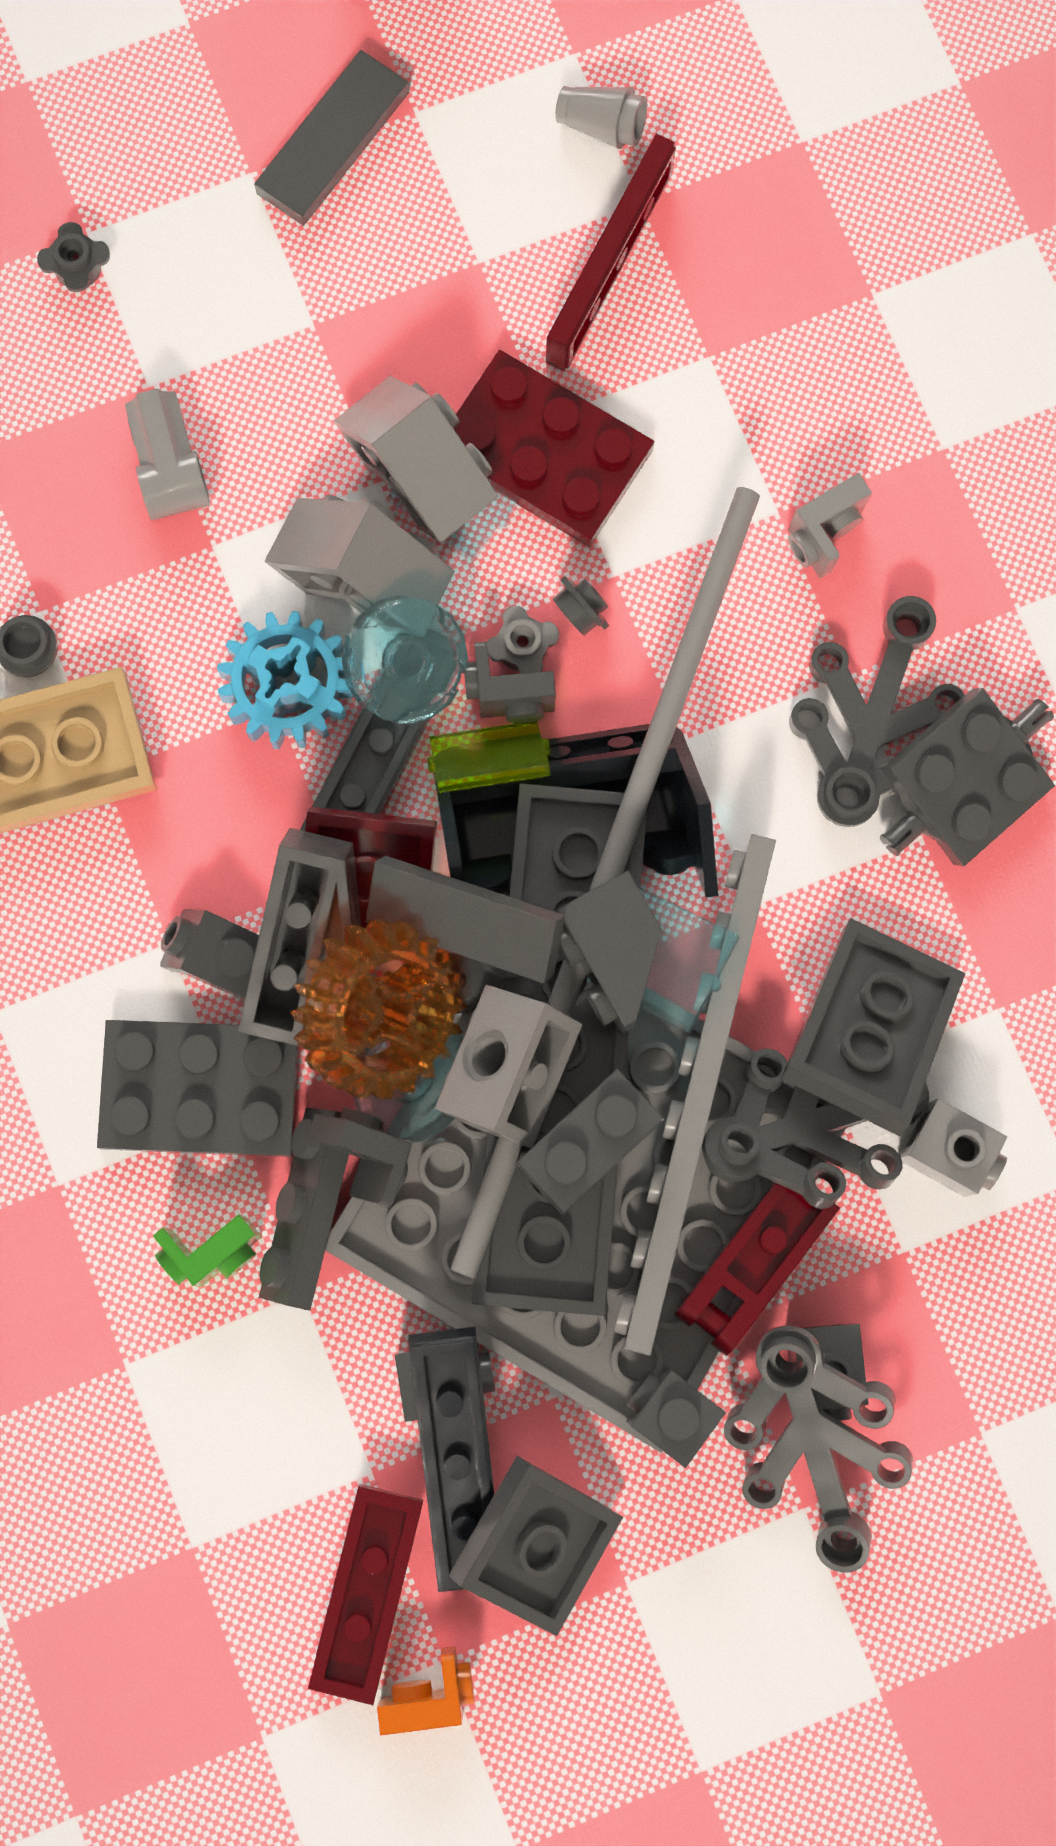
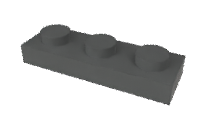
(304, 1219)

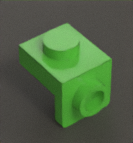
(223, 1252)

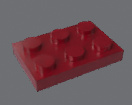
(551, 447)

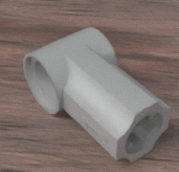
(168, 468)

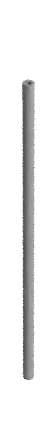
(622, 836)

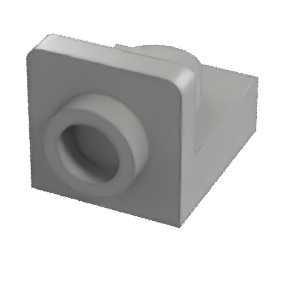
(832, 514)

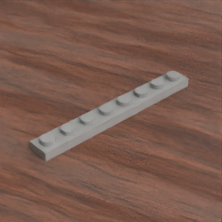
(688, 1119)

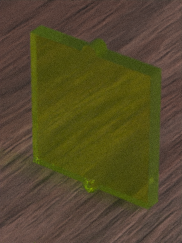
(488, 756)

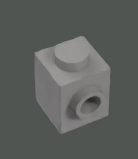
(955, 1149)

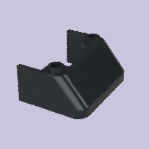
(678, 827)

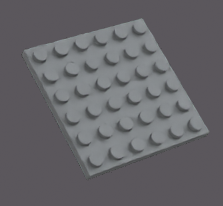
(576, 1354)

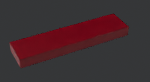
(610, 253)

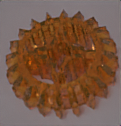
(348, 1005)

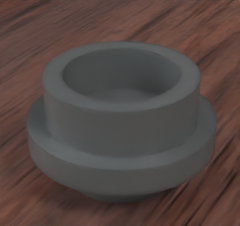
(27, 646)

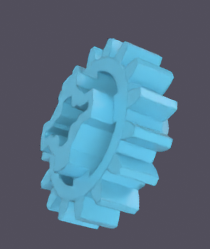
(264, 665)

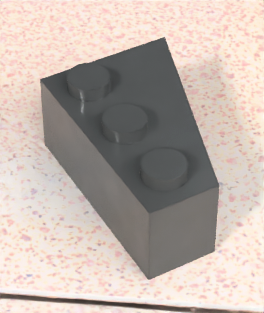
(307, 901)

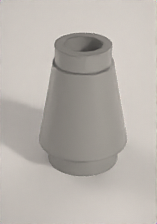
(603, 113)

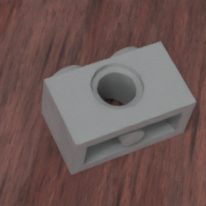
(508, 1065)

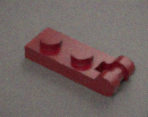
(755, 1264)

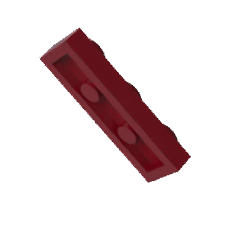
(365, 1594)

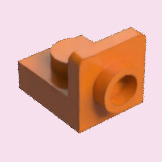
(418, 1707)

